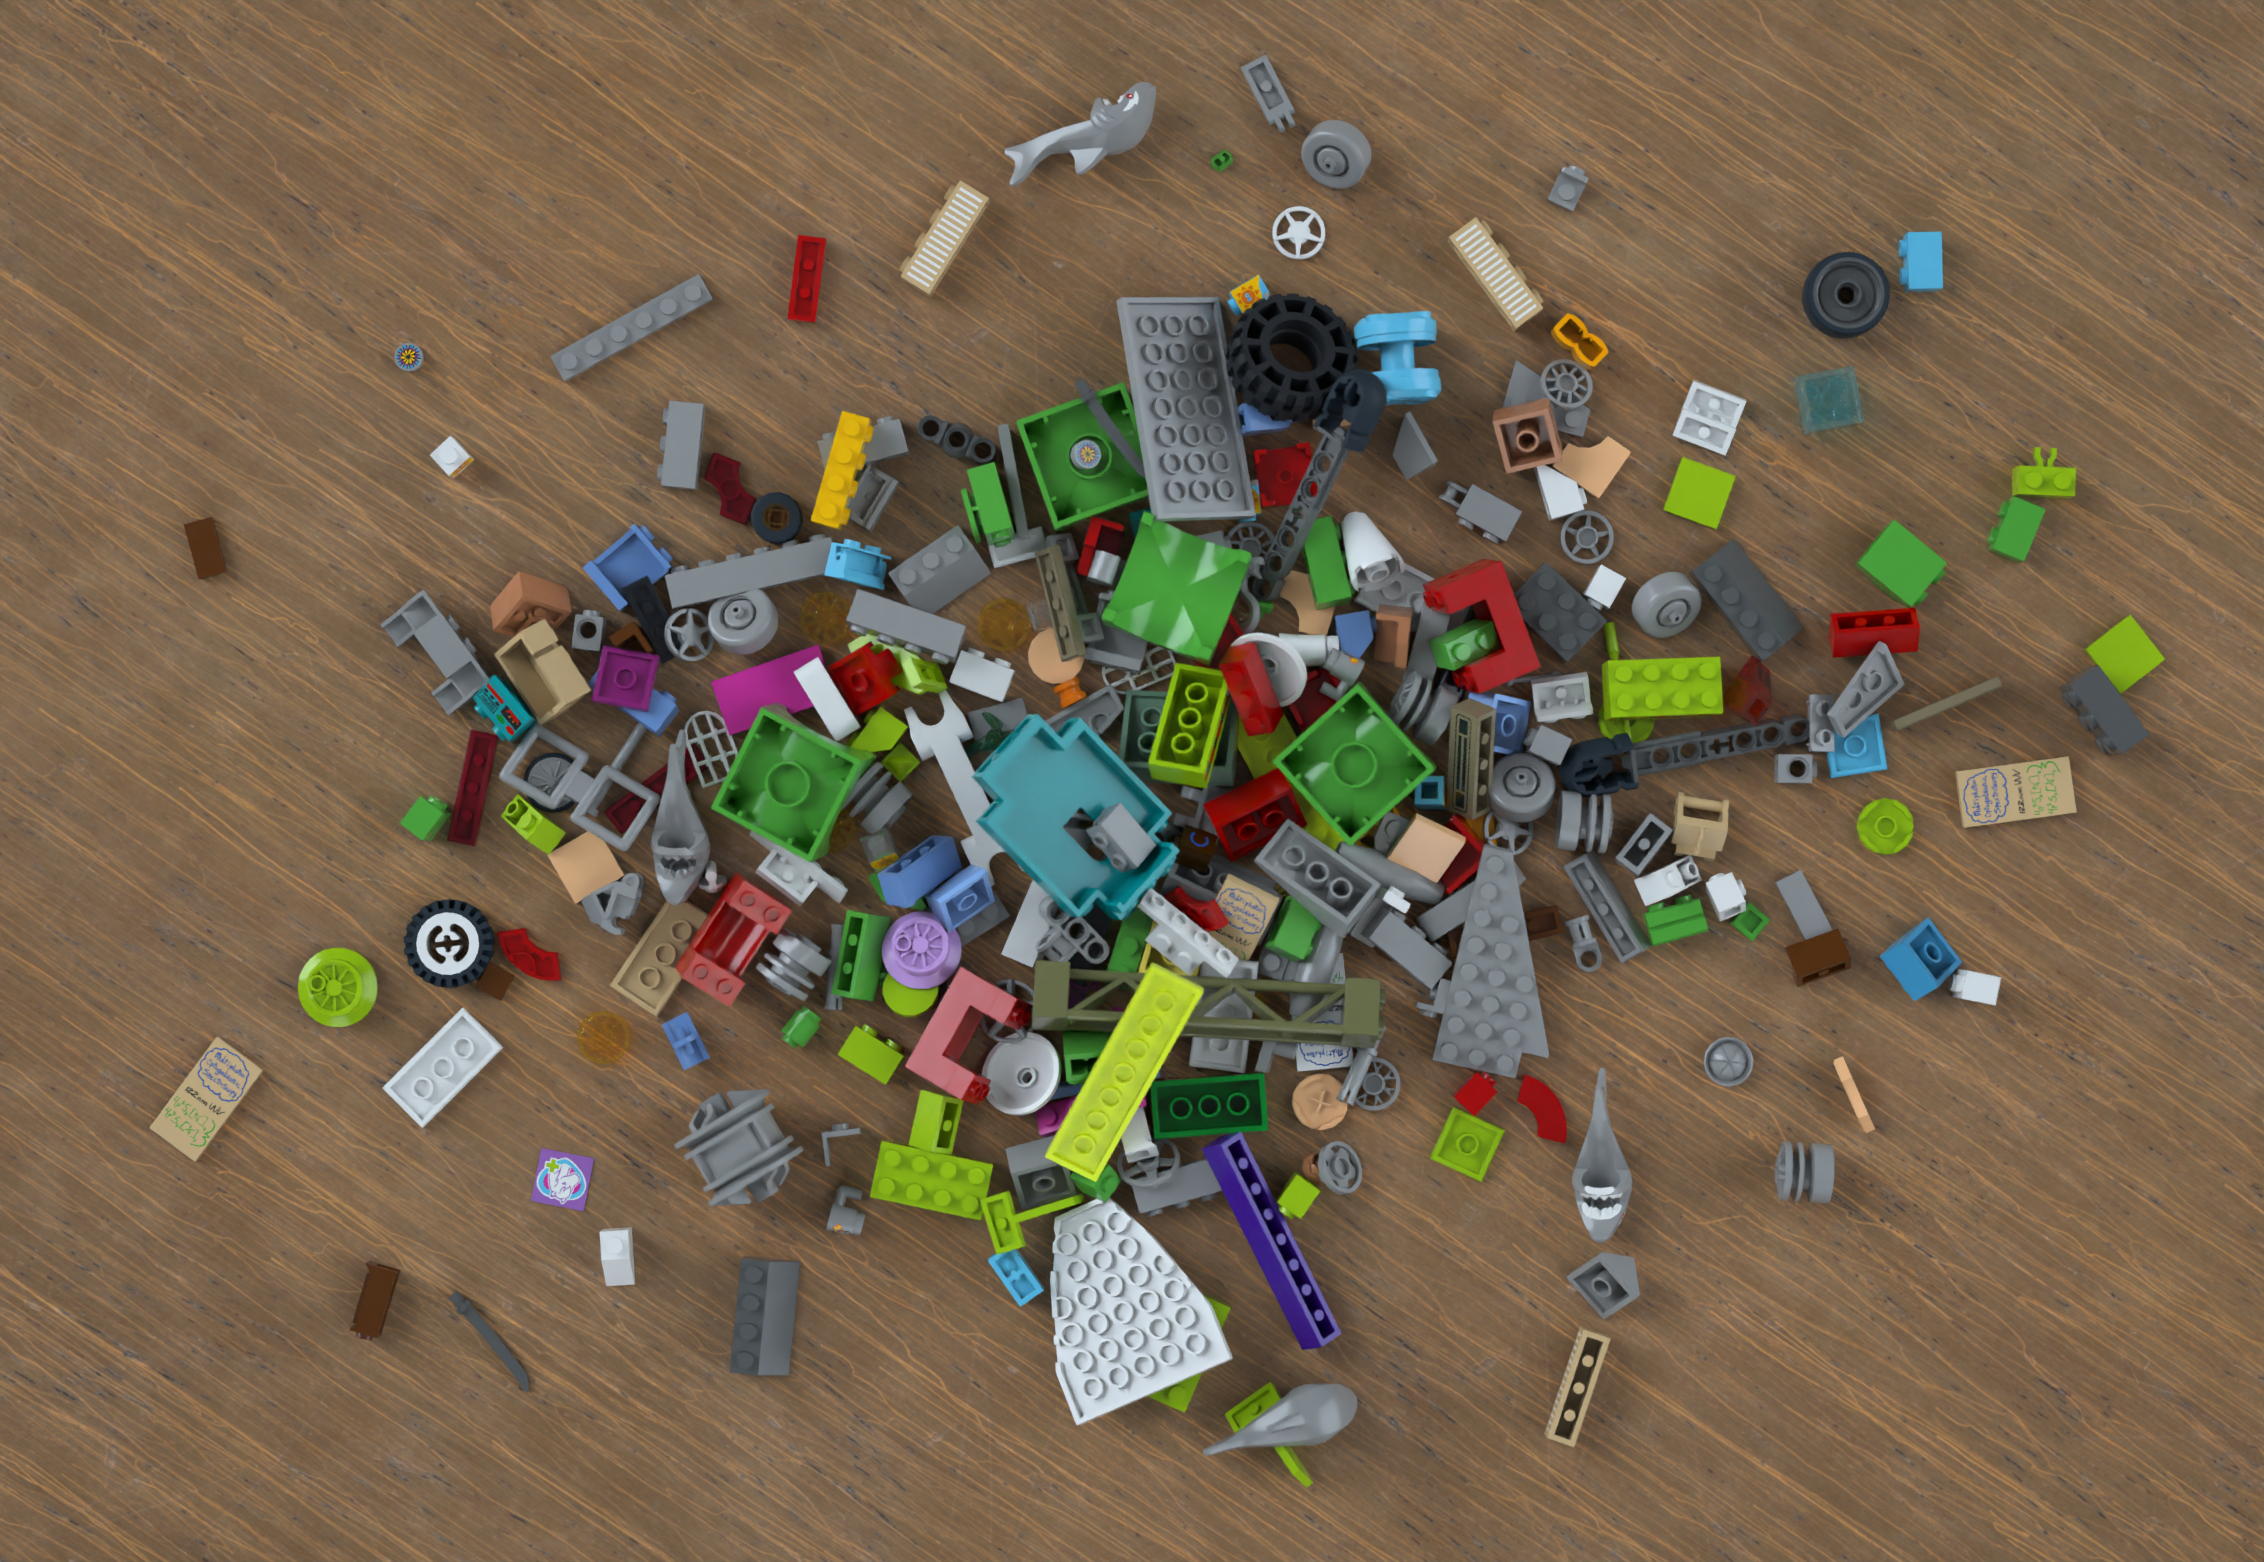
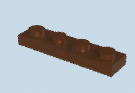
(1539, 924)

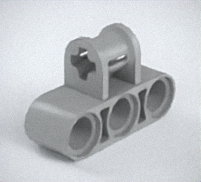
(1062, 942)

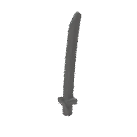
(1089, 398)
(464, 1307)

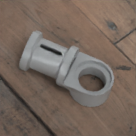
(1587, 943)

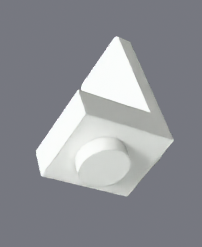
(1385, 898)

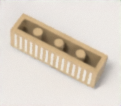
(944, 239)
(1495, 273)
(1577, 1386)

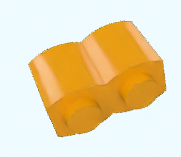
(1573, 336)

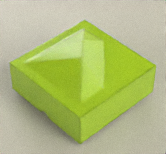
(900, 762)

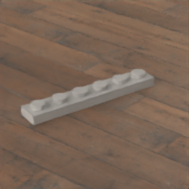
(631, 328)

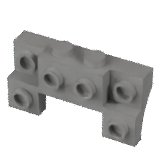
(445, 646)

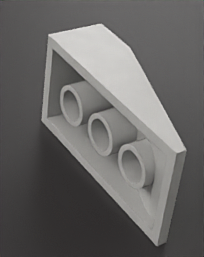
(1318, 877)

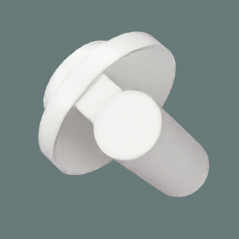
(712, 882)

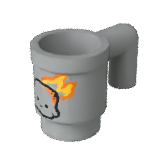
(1344, 667)
(843, 1218)

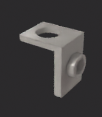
(837, 1130)

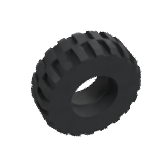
(1300, 324)

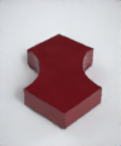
(735, 501)

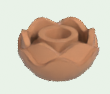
(1311, 1169)

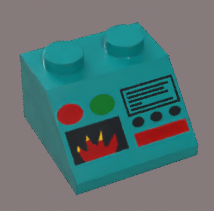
(504, 708)

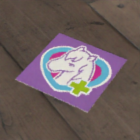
(562, 1179)

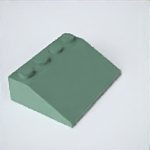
(1139, 730)

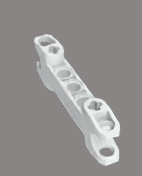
(945, 743)

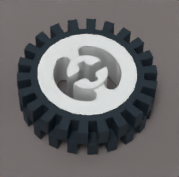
(451, 972)

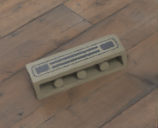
(1470, 758)

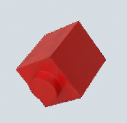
(1475, 1092)

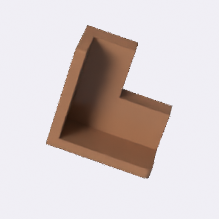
(528, 601)
(1393, 634)

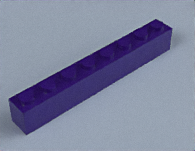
(1271, 1241)

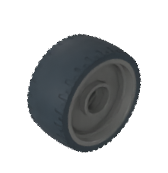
(1861, 279)

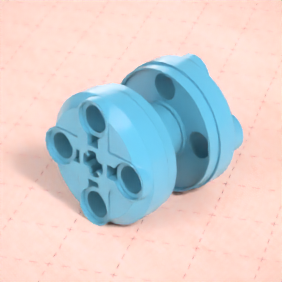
(1396, 338)

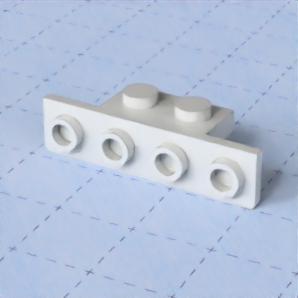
(795, 875)
(1182, 939)

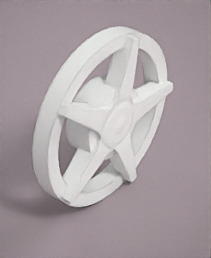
(1298, 233)

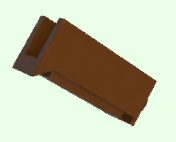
(375, 1300)

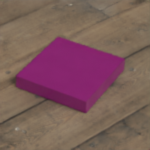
(625, 678)

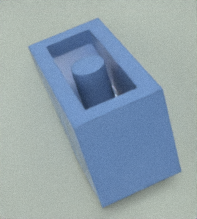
(1355, 631)

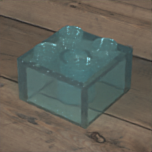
(1828, 400)

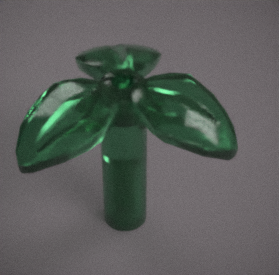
(992, 739)

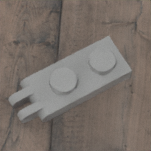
(1269, 92)

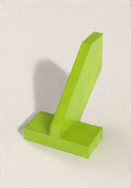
(916, 673)
(1004, 1222)
(1253, 1407)

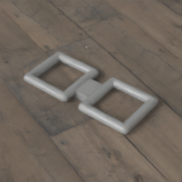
(579, 787)

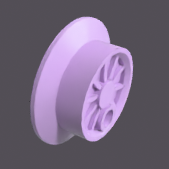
(920, 951)

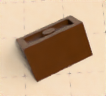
(629, 634)
(1818, 957)

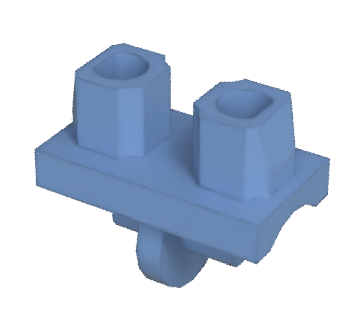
(685, 1040)

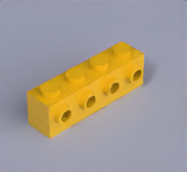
(841, 470)

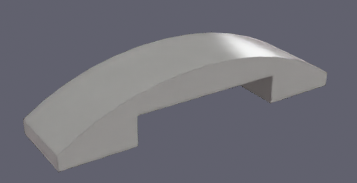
(1088, 622)
(1421, 657)

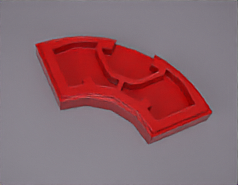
(1203, 913)
(529, 957)
(1545, 1107)

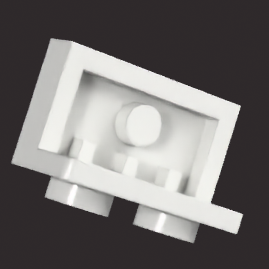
(1561, 697)

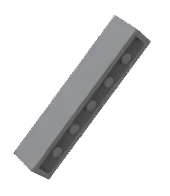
(741, 574)

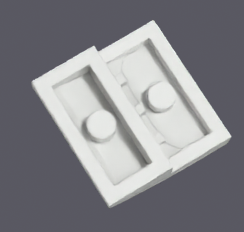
(1709, 417)

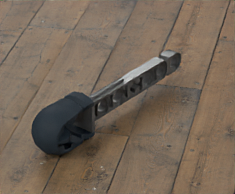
(1360, 401)
(1580, 774)

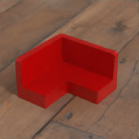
(1101, 536)
(1467, 860)

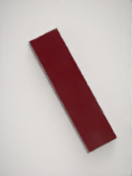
(473, 788)
(628, 807)

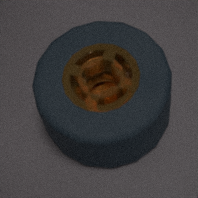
(777, 518)

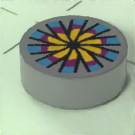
(409, 357)
(1085, 454)

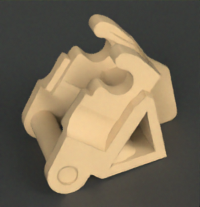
(1697, 835)

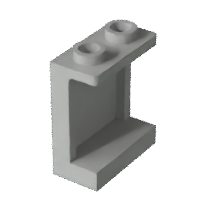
(1118, 648)

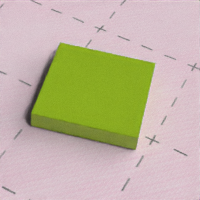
(1699, 493)
(2124, 654)
(1467, 1144)

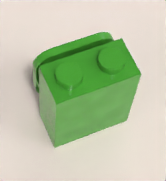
(988, 507)
(1901, 565)
(1082, 1053)

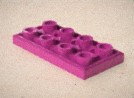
(747, 691)

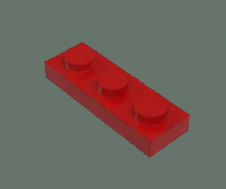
(806, 279)

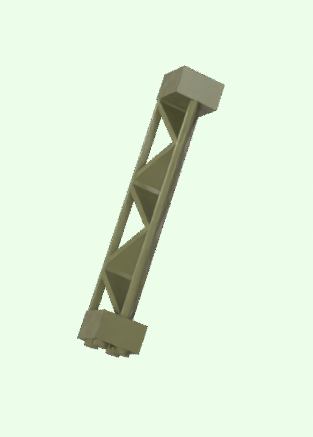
(1359, 1013)

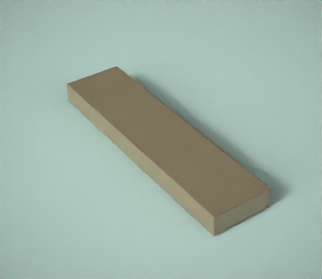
(1060, 603)
(1945, 704)

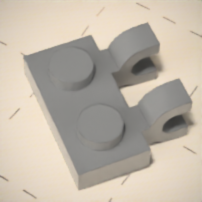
(1201, 817)

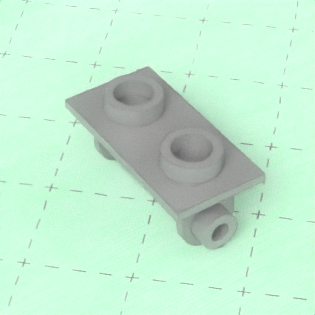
(1821, 728)

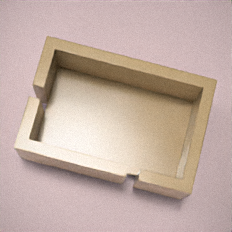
(542, 672)

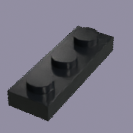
(651, 615)

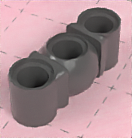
(946, 430)

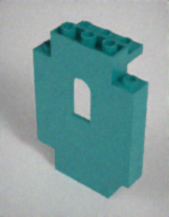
(1039, 785)

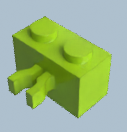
(2045, 480)

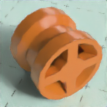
(1069, 692)

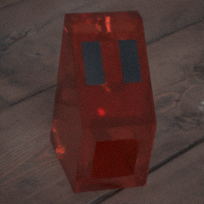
(1750, 692)

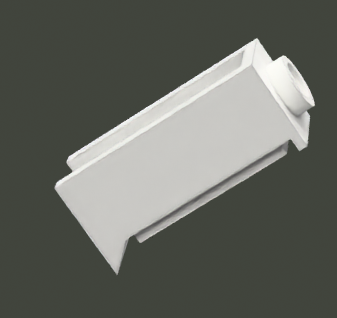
(1137, 1138)

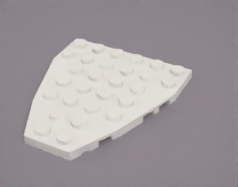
(1123, 1313)

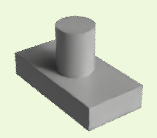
(1268, 1051)

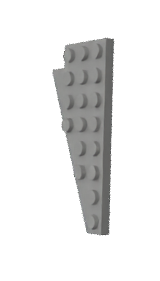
(1493, 987)

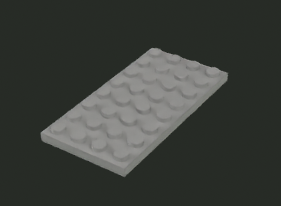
(1185, 408)

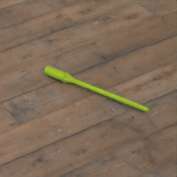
(1613, 651)

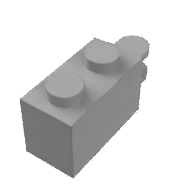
(1482, 511)

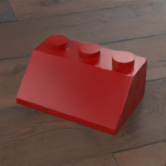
(1253, 813)

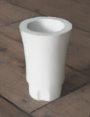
(1312, 648)

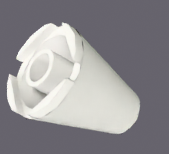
(1369, 554)

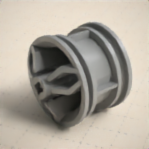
(738, 1147)

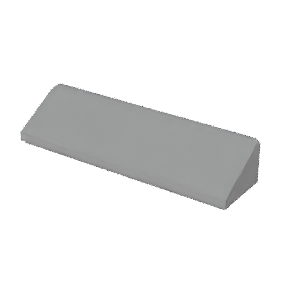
(1607, 906)

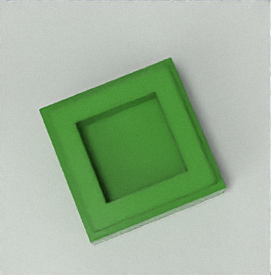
(1750, 922)

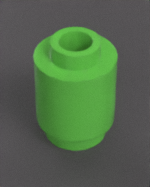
(800, 1027)

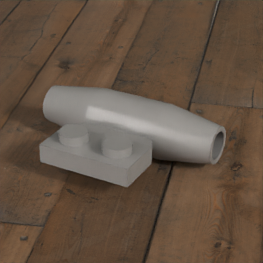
(1375, 862)
(1315, 968)

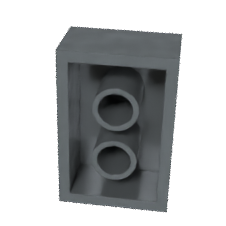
(1557, 612)
(2103, 711)

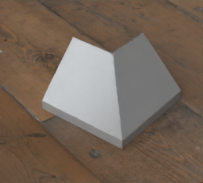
(1412, 449)
(1607, 1282)

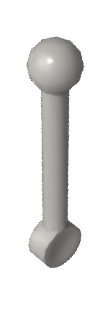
(1528, 678)

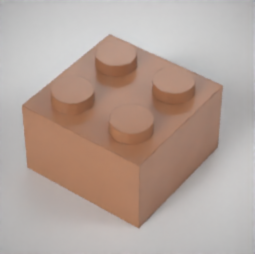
(1527, 435)

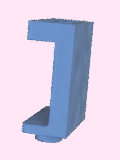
(626, 562)

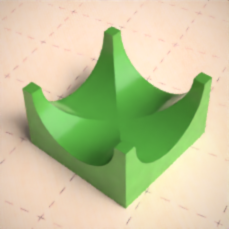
(1078, 493)
(1177, 590)
(1354, 764)
(790, 783)

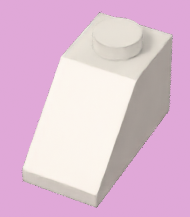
(1559, 493)
(617, 1256)

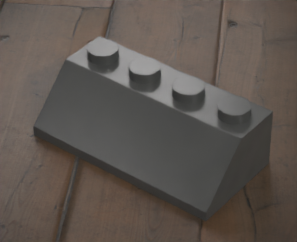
(1746, 600)
(764, 1316)

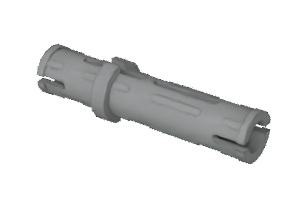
(833, 1001)
(1357, 1073)

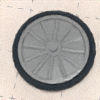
(545, 775)

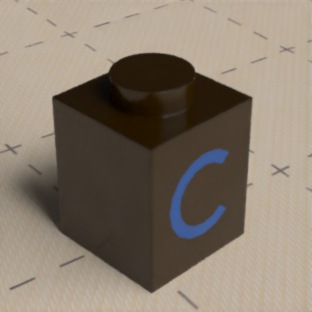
(1195, 848)

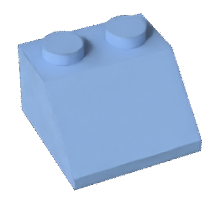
(1510, 720)
(961, 897)

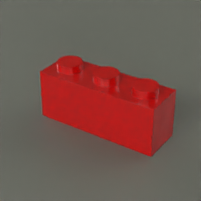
(1860, 631)
(1251, 689)

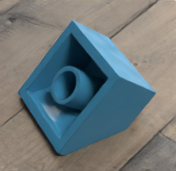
(1921, 959)

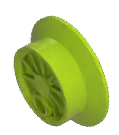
(337, 987)

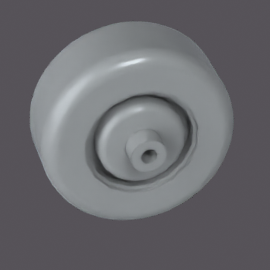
(1336, 154)
(1666, 604)
(743, 621)
(1521, 787)

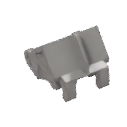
(615, 901)

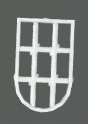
(1153, 668)
(699, 739)

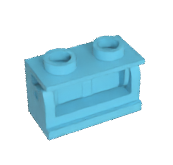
(1921, 262)
(857, 565)
(1016, 1275)

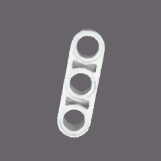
(827, 699)

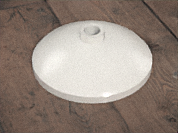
(1286, 671)
(1011, 1065)

